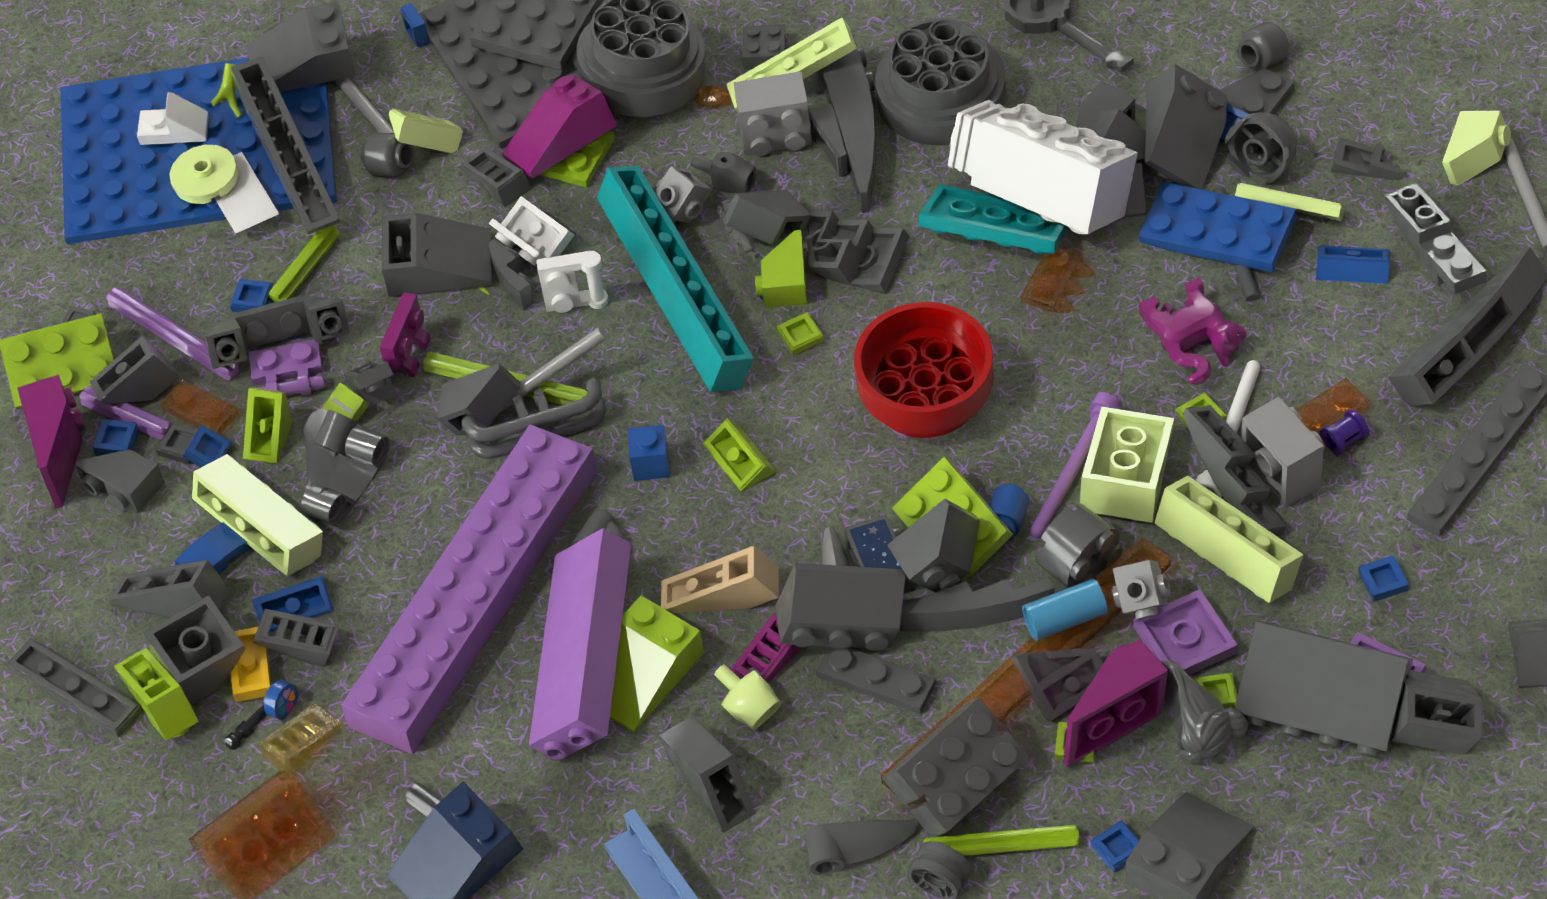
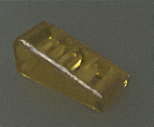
(299, 753)

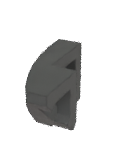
(1363, 160)

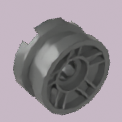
(939, 869)

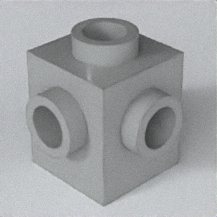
(682, 194)
(1128, 589)

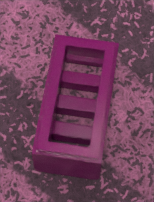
(759, 645)

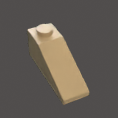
(724, 584)

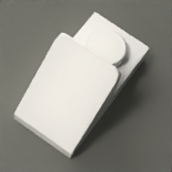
(175, 124)

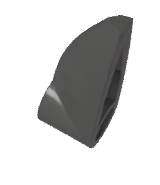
(846, 843)

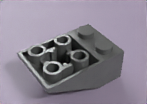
(433, 254)

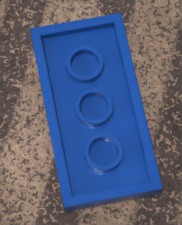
(1218, 226)

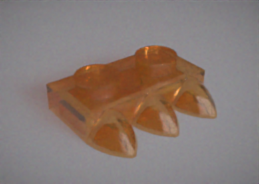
(1054, 279)

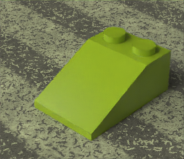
(651, 660)

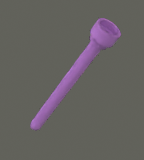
(1073, 465)

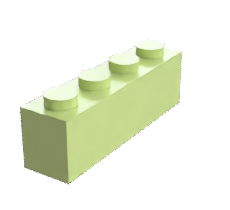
(257, 514)
(1228, 539)

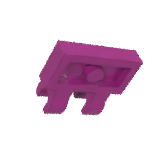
(402, 330)

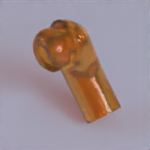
(712, 96)

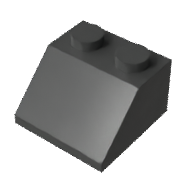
(938, 546)
(196, 648)

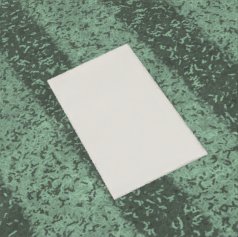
(247, 201)

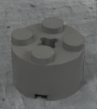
(1078, 546)

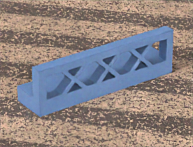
(638, 859)

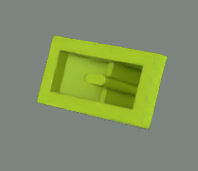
(266, 425)

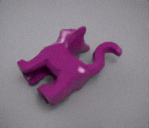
(1190, 326)

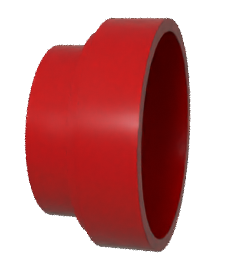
(924, 368)

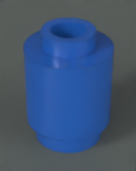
(1010, 506)

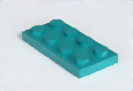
(989, 218)

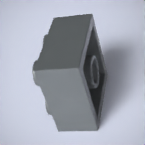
(762, 43)

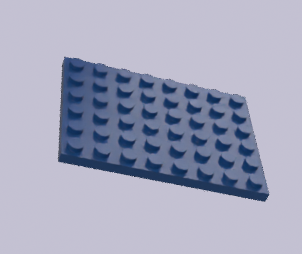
(126, 187)

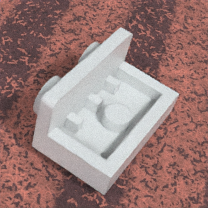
(532, 231)

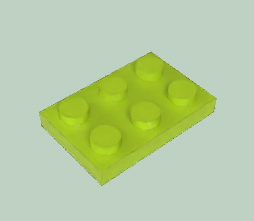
(69, 349)
(947, 482)

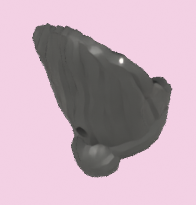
(1200, 719)

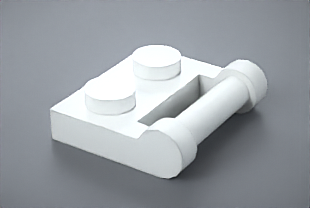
(560, 282)

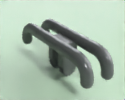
(543, 419)

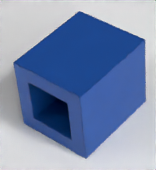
(648, 452)

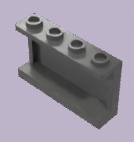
(1322, 687)

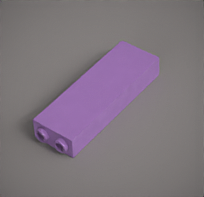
(580, 645)

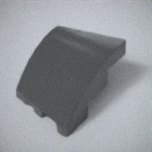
(850, 245)

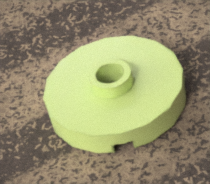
(204, 173)

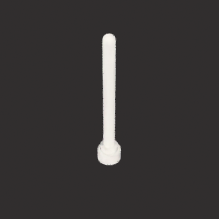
(1235, 414)

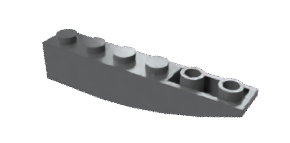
(1469, 332)

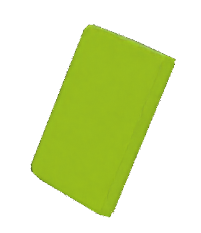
(738, 455)

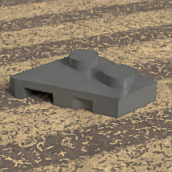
(1057, 677)

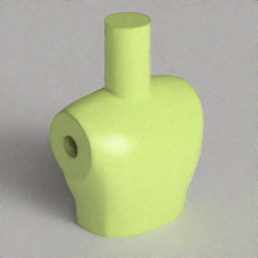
(749, 698)

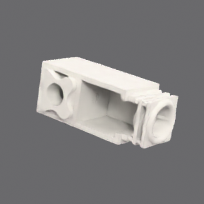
(1043, 164)

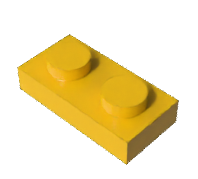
(252, 672)

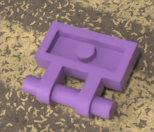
(288, 362)

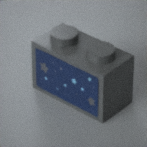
(869, 542)

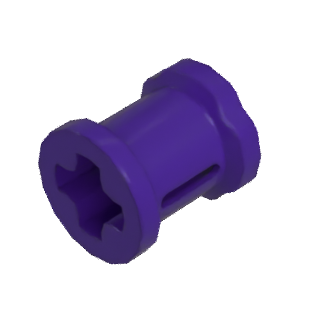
(1344, 432)

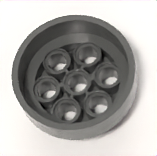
(642, 56)
(935, 74)

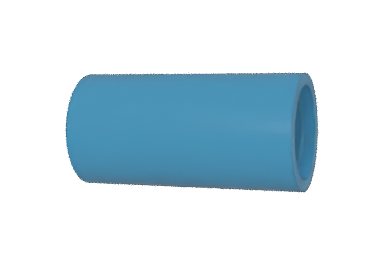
(1064, 609)

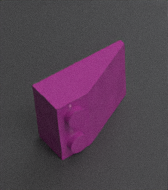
(559, 125)
(53, 432)
(1117, 701)

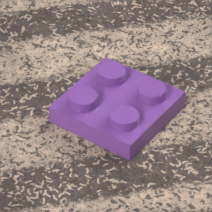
(1187, 634)

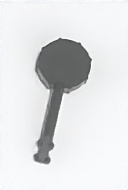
(1048, 15)

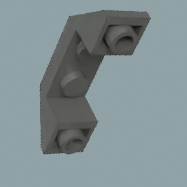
(275, 322)

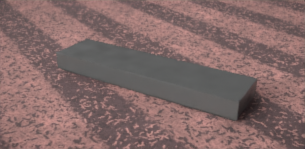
(74, 687)

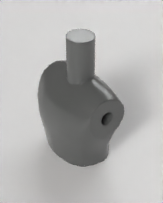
(727, 171)

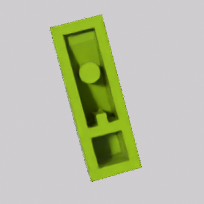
(157, 694)

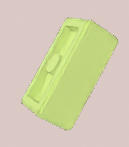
(425, 131)

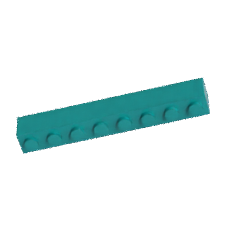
(675, 279)

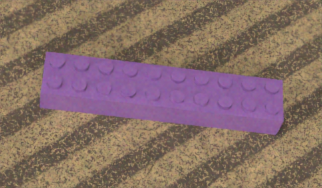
(469, 589)

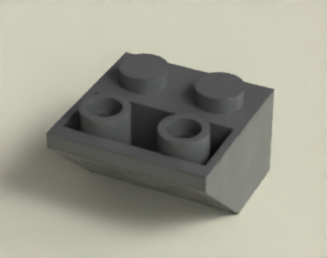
(1438, 713)

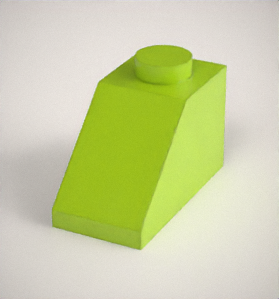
(783, 274)

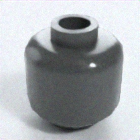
(1263, 46)
(386, 155)

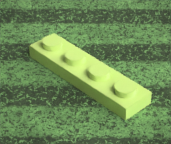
(805, 56)

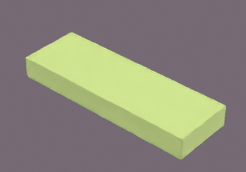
(1302, 203)

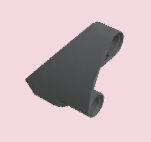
(339, 463)

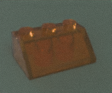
(262, 836)

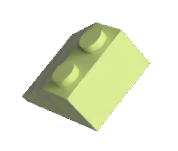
(1126, 464)

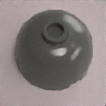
(1259, 139)

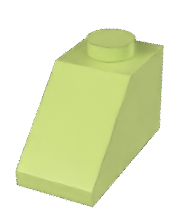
(1475, 144)

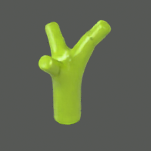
(227, 91)

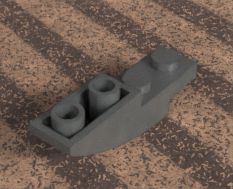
(1432, 240)

